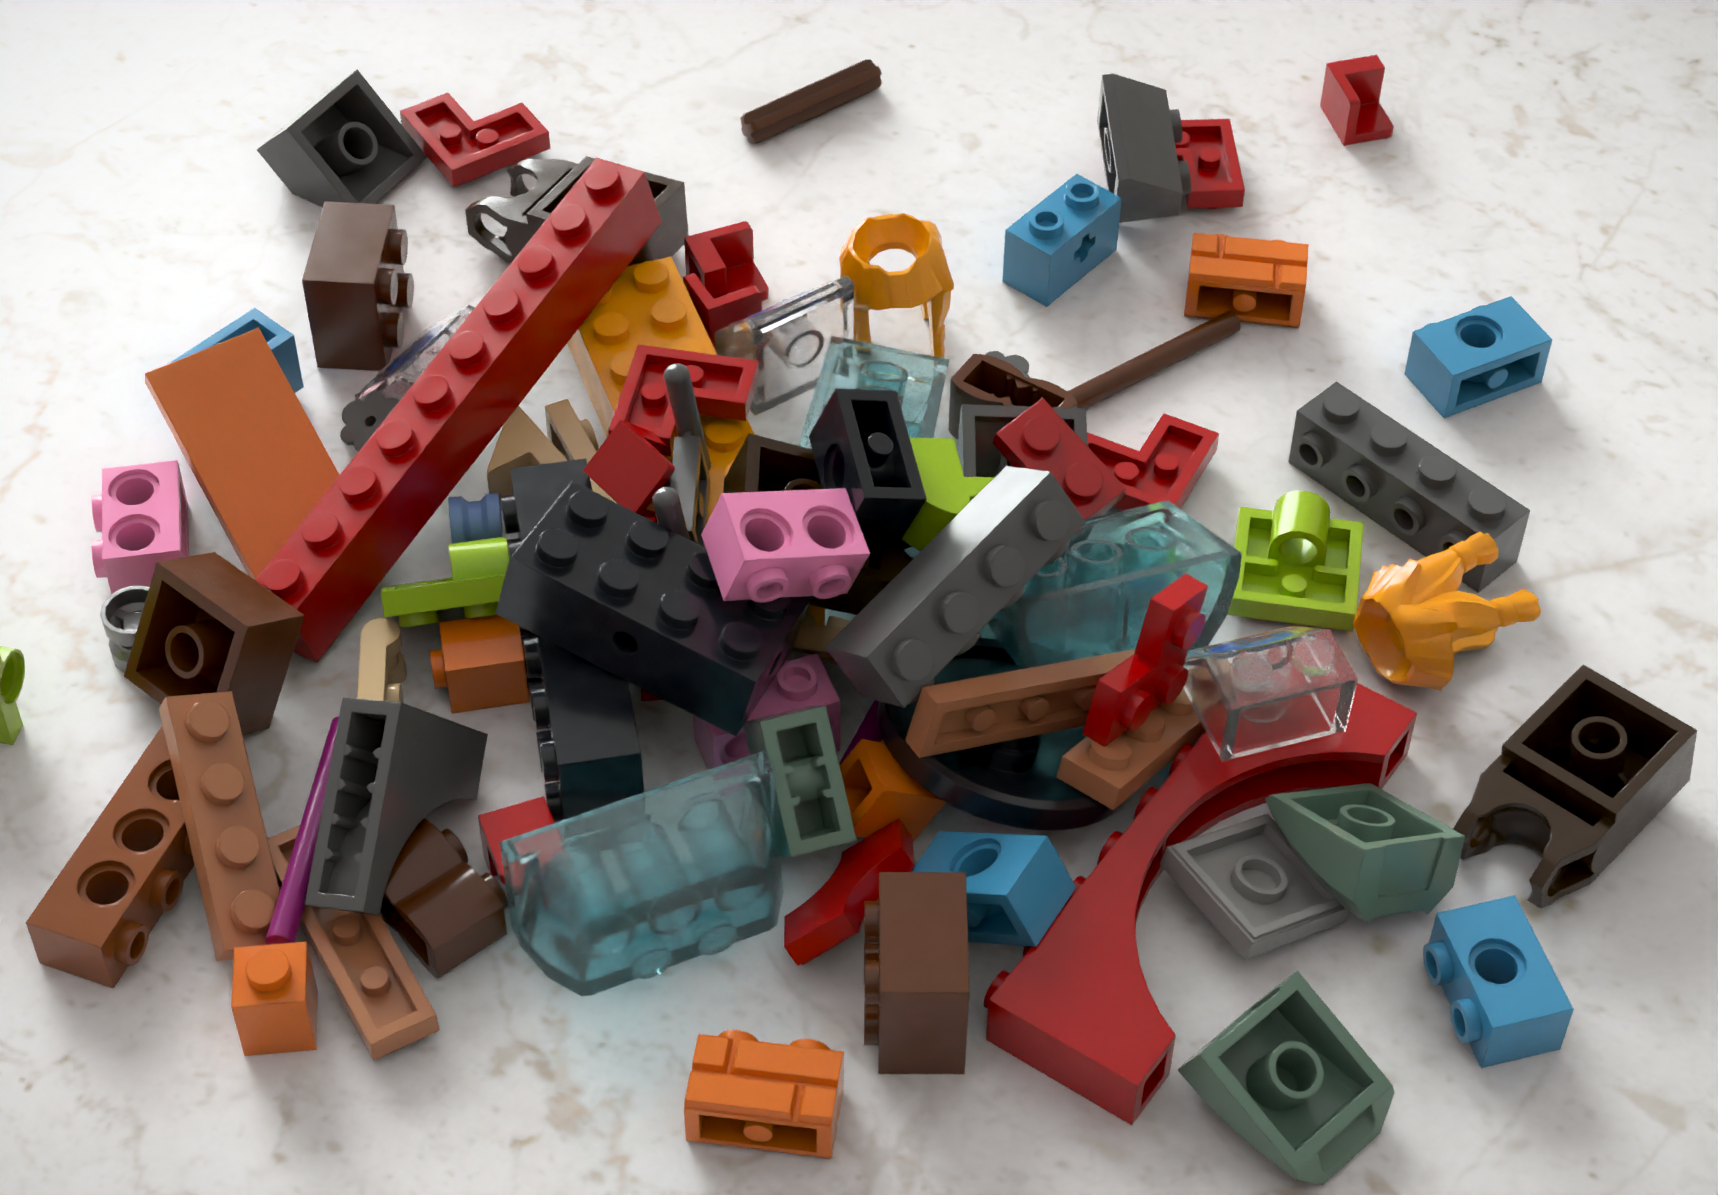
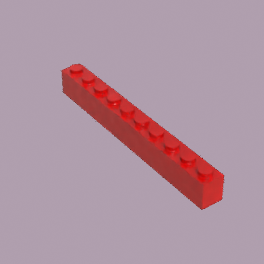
(460, 402)

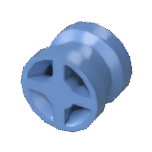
(475, 518)

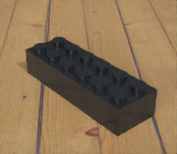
(587, 710)

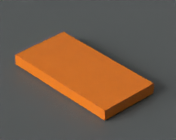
(245, 442)

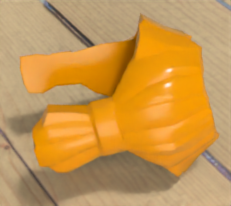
(922, 284)
(1418, 619)

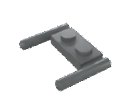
(685, 496)

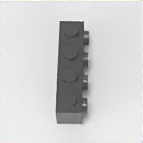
(1403, 481)
(956, 586)

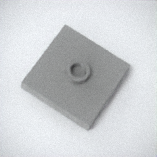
(1252, 886)

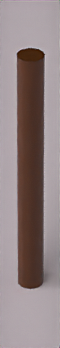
(1155, 359)

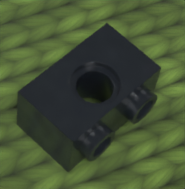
(868, 451)

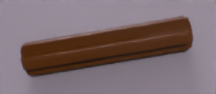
(811, 101)

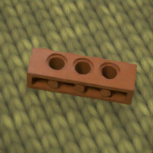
(118, 877)

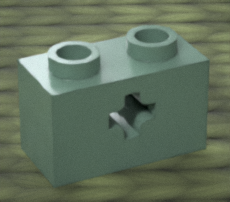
(809, 785)

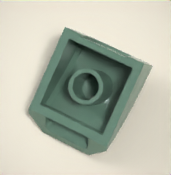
(1369, 848)
(1293, 1083)

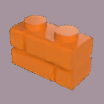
(1247, 276)
(764, 1094)

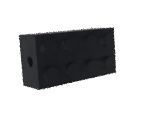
(646, 608)

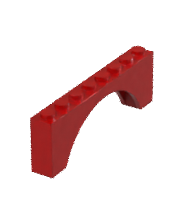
(1080, 995)

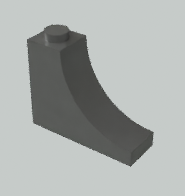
(382, 781)

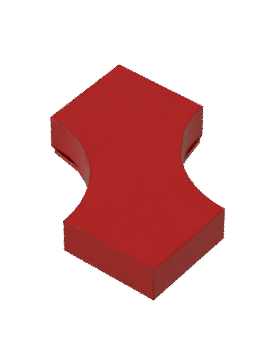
(838, 905)

